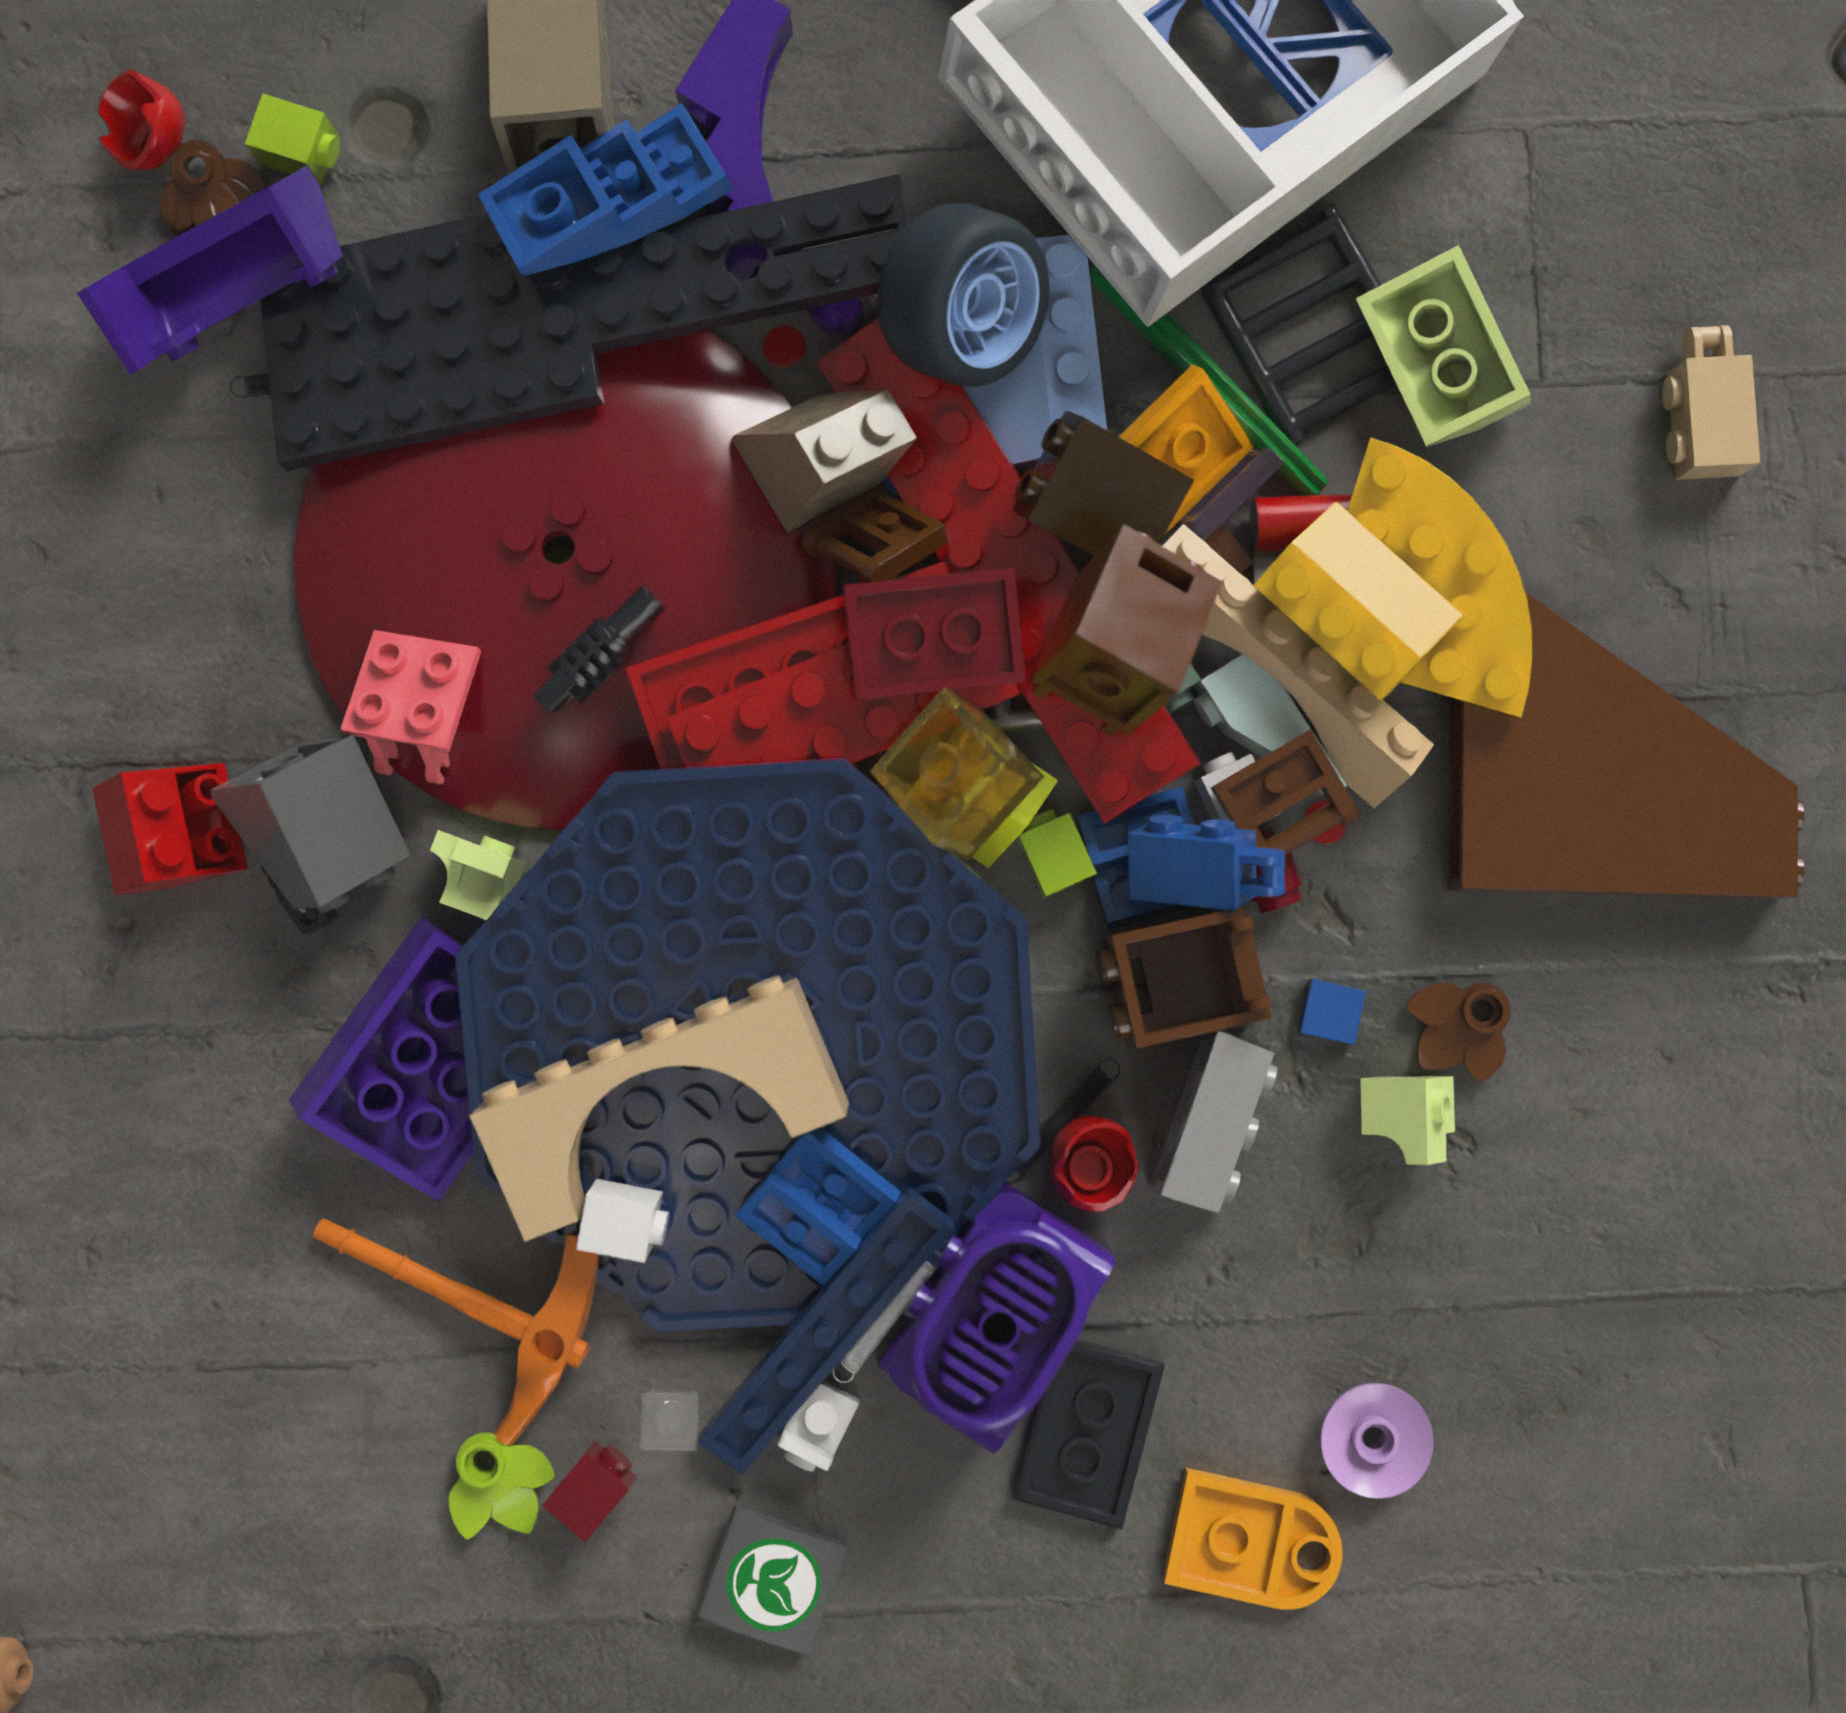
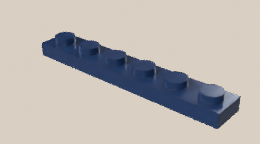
(826, 1330)

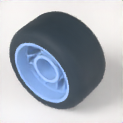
(963, 294)

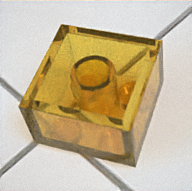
(956, 774)

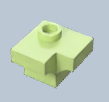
(476, 873)
(1411, 1113)

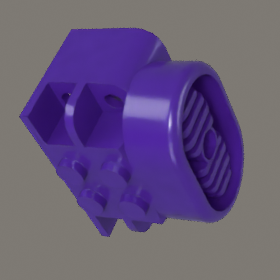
(1007, 1261)

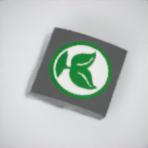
(771, 1580)

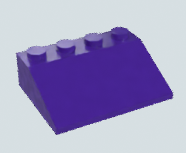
(398, 1069)

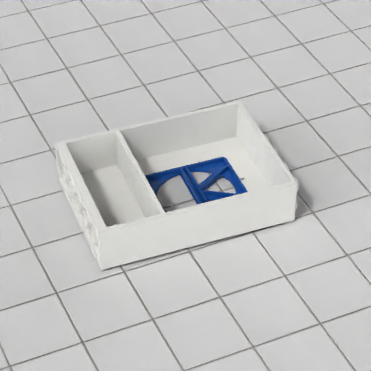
(1151, 162)

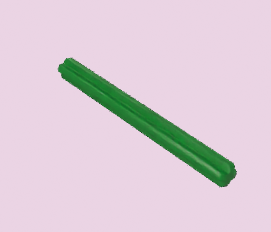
(1182, 352)

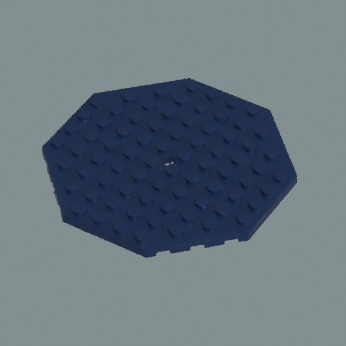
(692, 895)

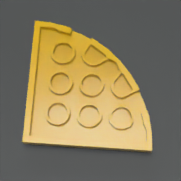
(1465, 559)

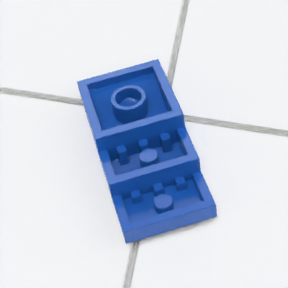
(604, 194)

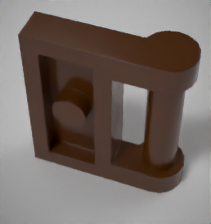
(882, 524)
(1280, 782)

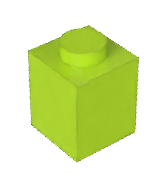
(292, 137)
(1055, 853)

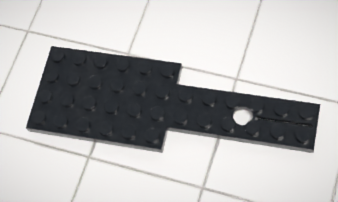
(450, 339)

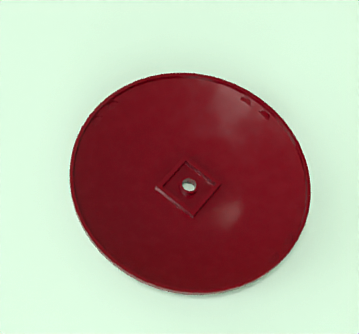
(454, 546)

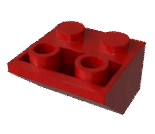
(166, 828)

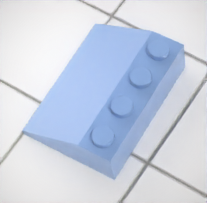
(1059, 369)

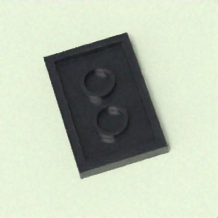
(1090, 1434)

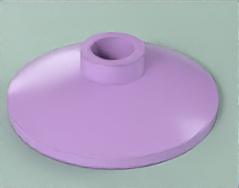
(1395, 1460)

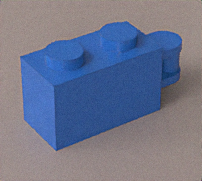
(1201, 864)

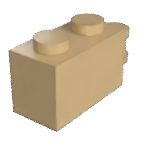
(1711, 408)

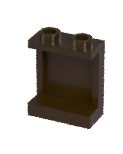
(1095, 484)

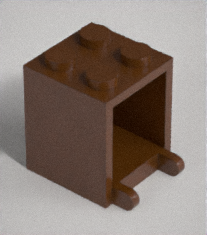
(1127, 631)
(1197, 977)

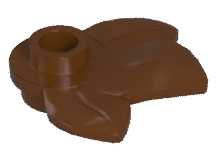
(194, 200)
(1454, 1033)

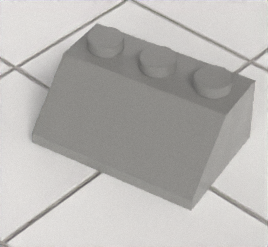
(1213, 1121)

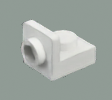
(818, 1427)

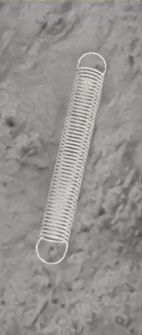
(915, 1279)

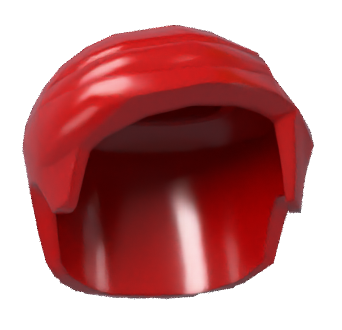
(141, 120)
(1093, 1163)

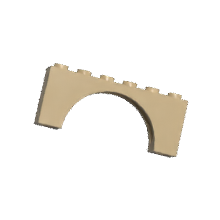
(761, 1040)

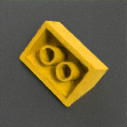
(1358, 600)

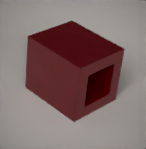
(591, 1490)

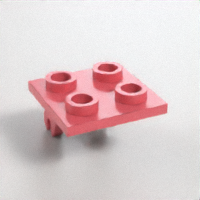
(410, 695)

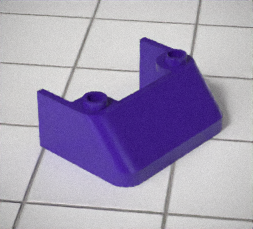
(215, 271)

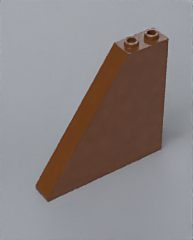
(1612, 789)

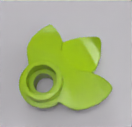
(498, 1492)

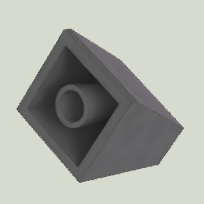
(315, 822)

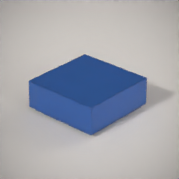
(1331, 1011)

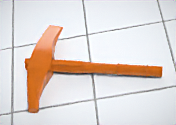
(548, 1340)

